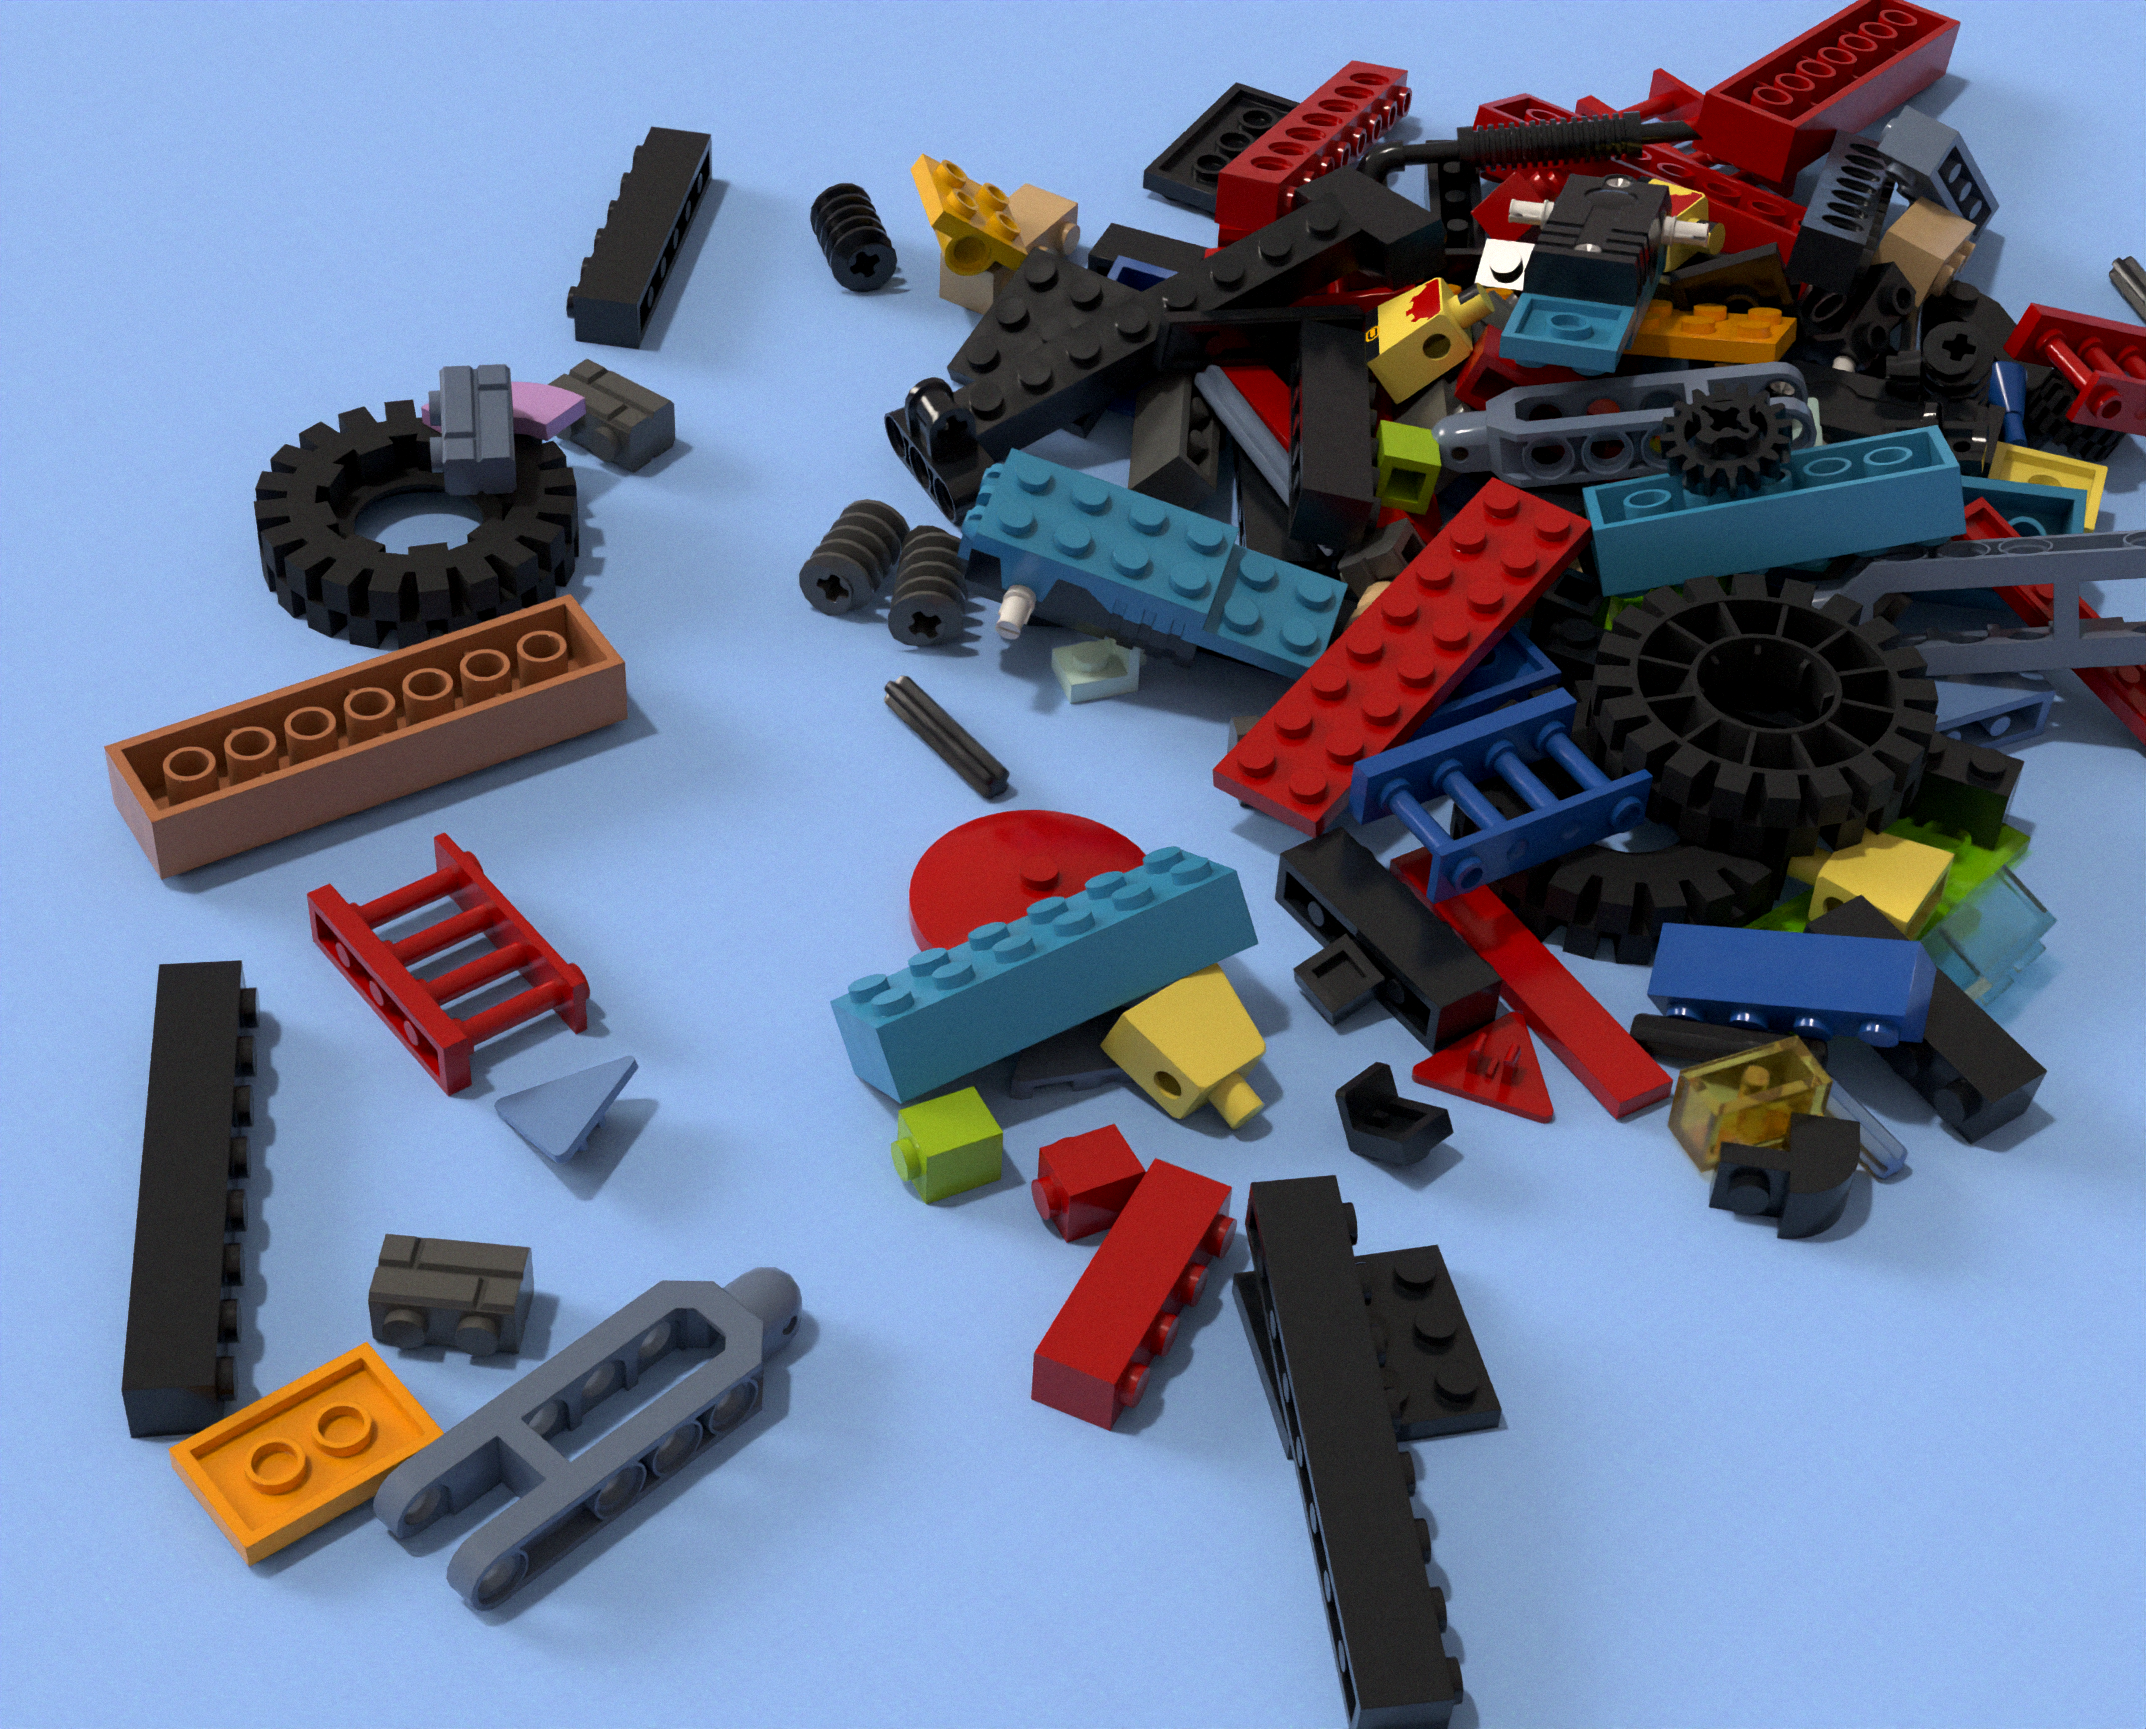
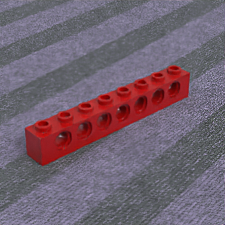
(1311, 141)

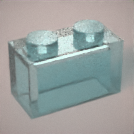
(1989, 934)

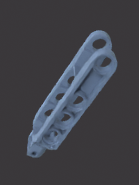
(1504, 436)
(2009, 562)
(574, 1500)

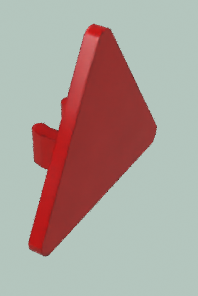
(1493, 1069)

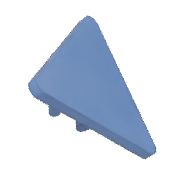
(566, 1110)

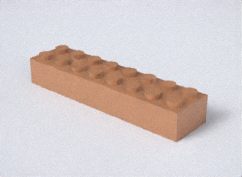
(365, 734)

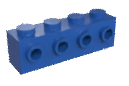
(1794, 982)

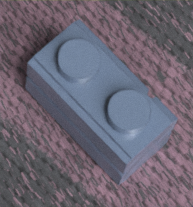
(475, 430)

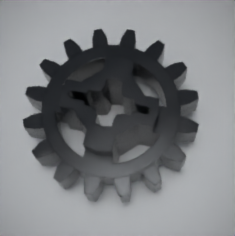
(1726, 440)

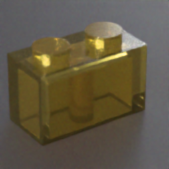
(1746, 1099)

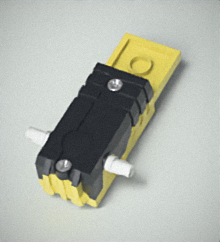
(1857, 405)

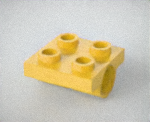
(968, 218)

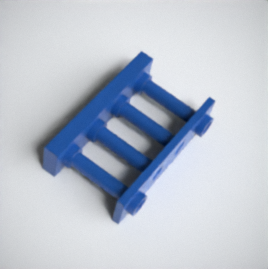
(1487, 748)

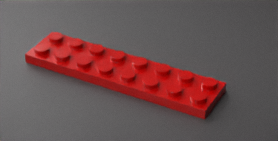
(1402, 655)

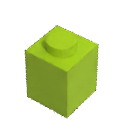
(1407, 466)
(948, 1145)

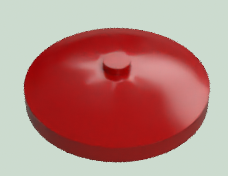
(1003, 866)

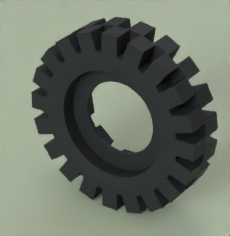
(343, 579)

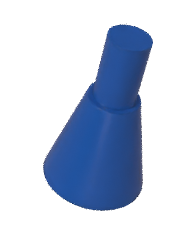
(2008, 390)

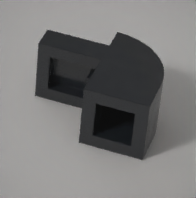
(1799, 1184)

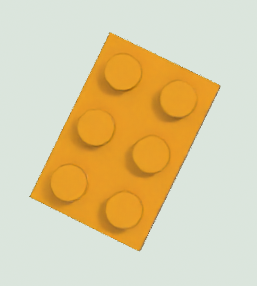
(303, 1452)

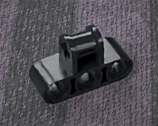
(939, 446)

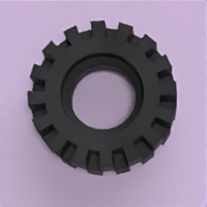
(2049, 407)

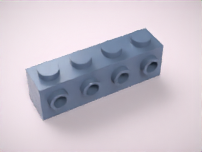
(1936, 164)

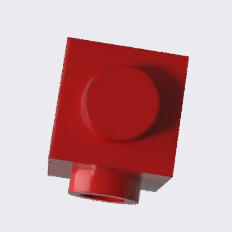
(1086, 1181)

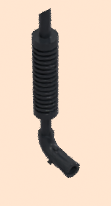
(1529, 145)

